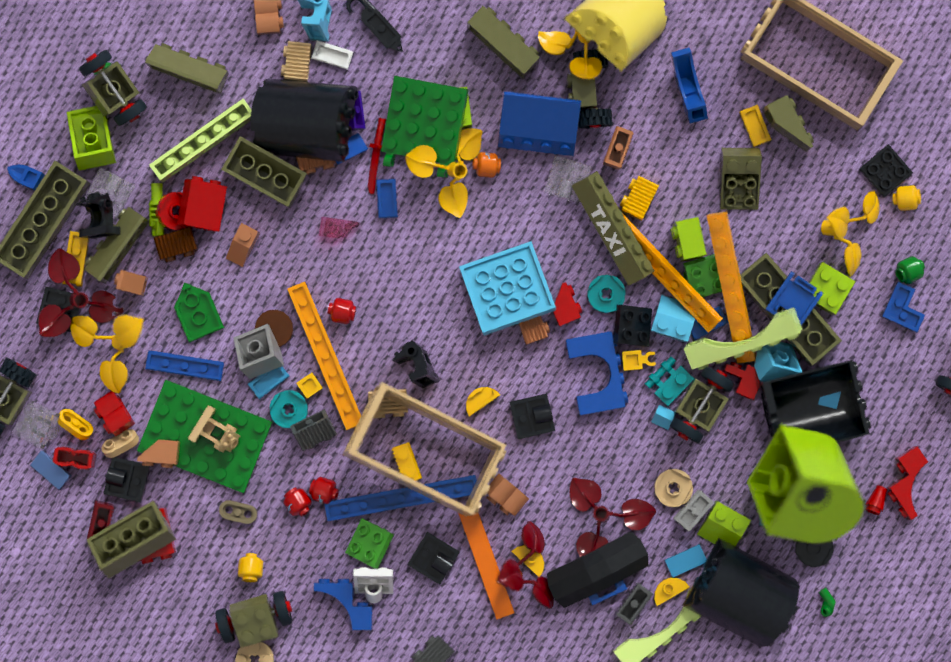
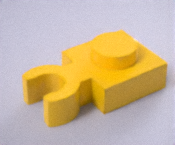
(634, 359)

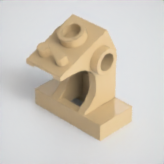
(207, 424)

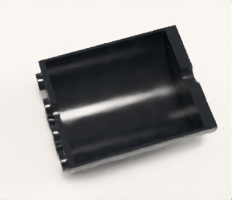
(303, 118)
(795, 401)
(744, 594)

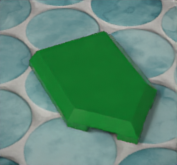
(197, 313)

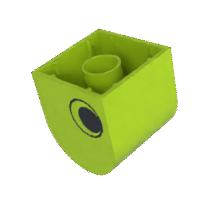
(805, 487)

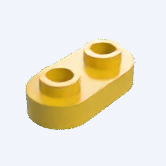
(75, 424)

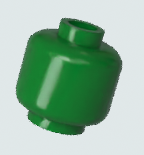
(910, 270)

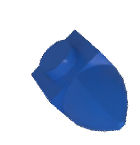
(26, 176)

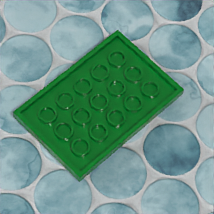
(177, 415)

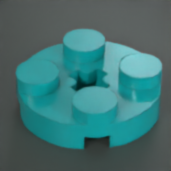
(595, 293)
(286, 398)

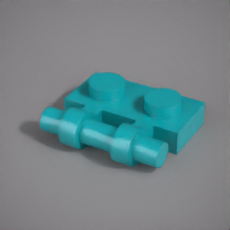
(673, 385)

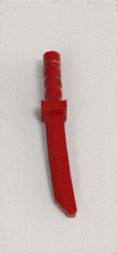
(375, 155)

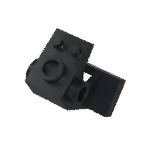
(101, 211)
(423, 374)

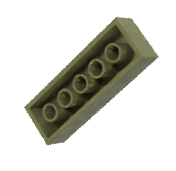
(41, 219)
(761, 283)

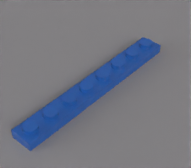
(396, 498)

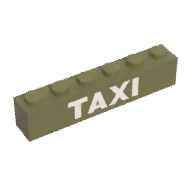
(613, 228)

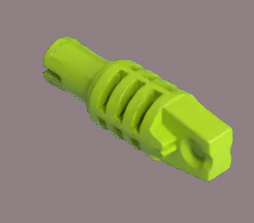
(156, 194)

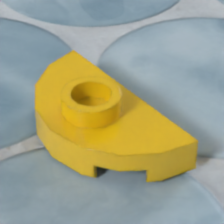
(480, 398)
(535, 562)
(669, 588)

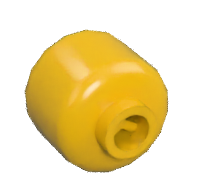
(907, 197)
(250, 568)

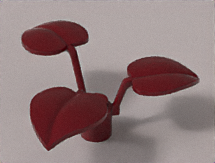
(52, 319)
(586, 493)
(512, 576)

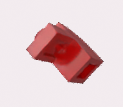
(749, 381)

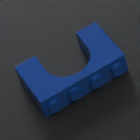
(612, 395)

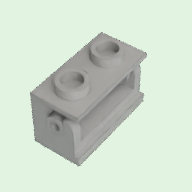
(693, 510)

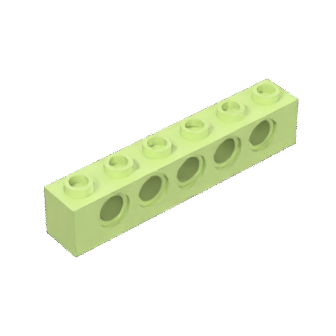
(202, 141)

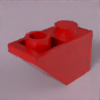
(566, 308)

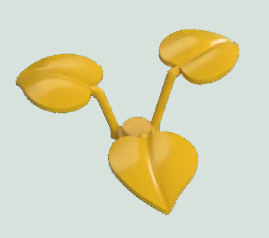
(556, 44)
(422, 160)
(837, 225)
(127, 332)

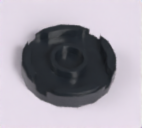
(813, 554)

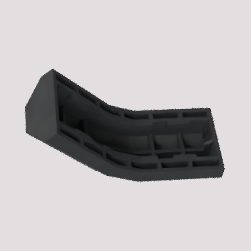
(597, 570)

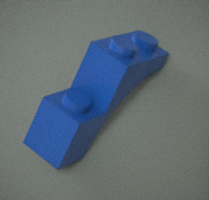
(688, 85)
(343, 591)

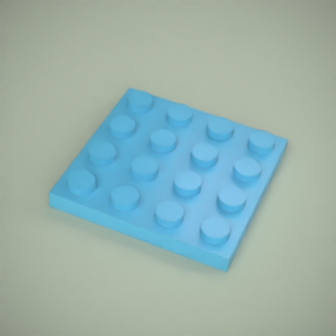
(507, 288)

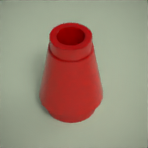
(876, 501)

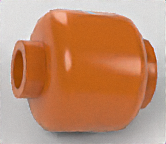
(486, 164)

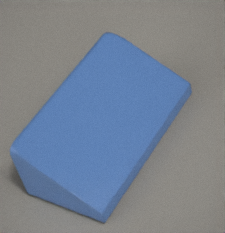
(52, 472)

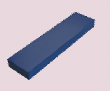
(184, 365)

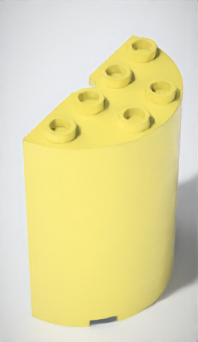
(619, 26)

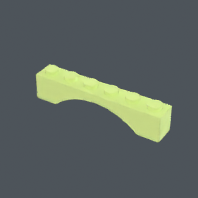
(706, 351)
(637, 649)

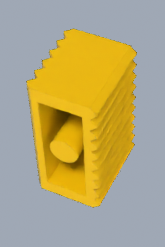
(639, 198)
(406, 461)

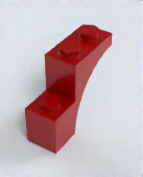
(900, 491)

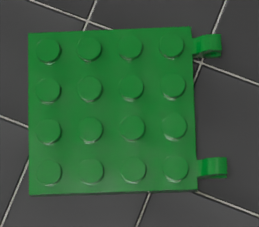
(424, 116)

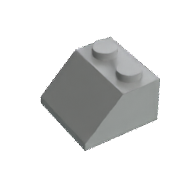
(258, 352)

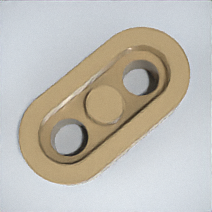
(120, 443)

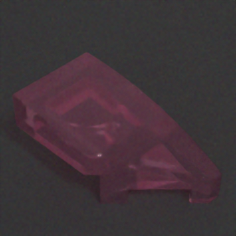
(336, 227)

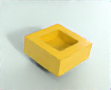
(309, 385)

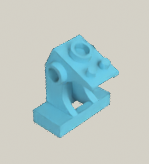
(318, 23)

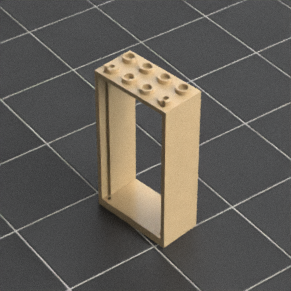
(840, 30)
(489, 470)

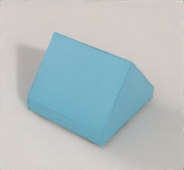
(663, 417)

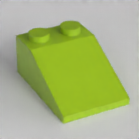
(90, 138)

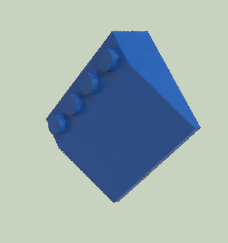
(539, 123)

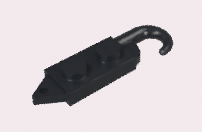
(378, 25)

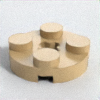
(683, 482)
(260, 649)

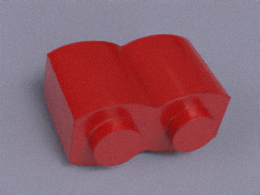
(113, 413)
(78, 458)

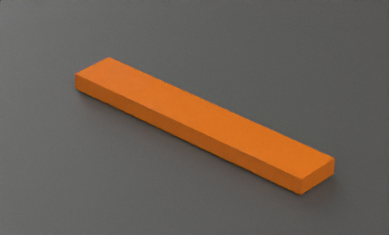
(487, 565)

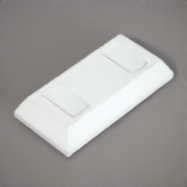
(332, 55)

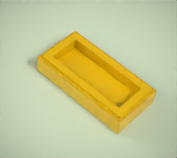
(755, 125)

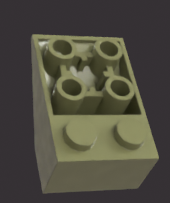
(784, 119)
(740, 178)

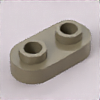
(238, 512)

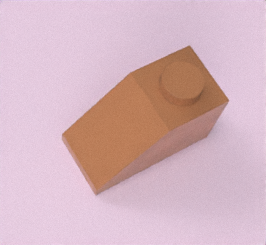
(242, 244)

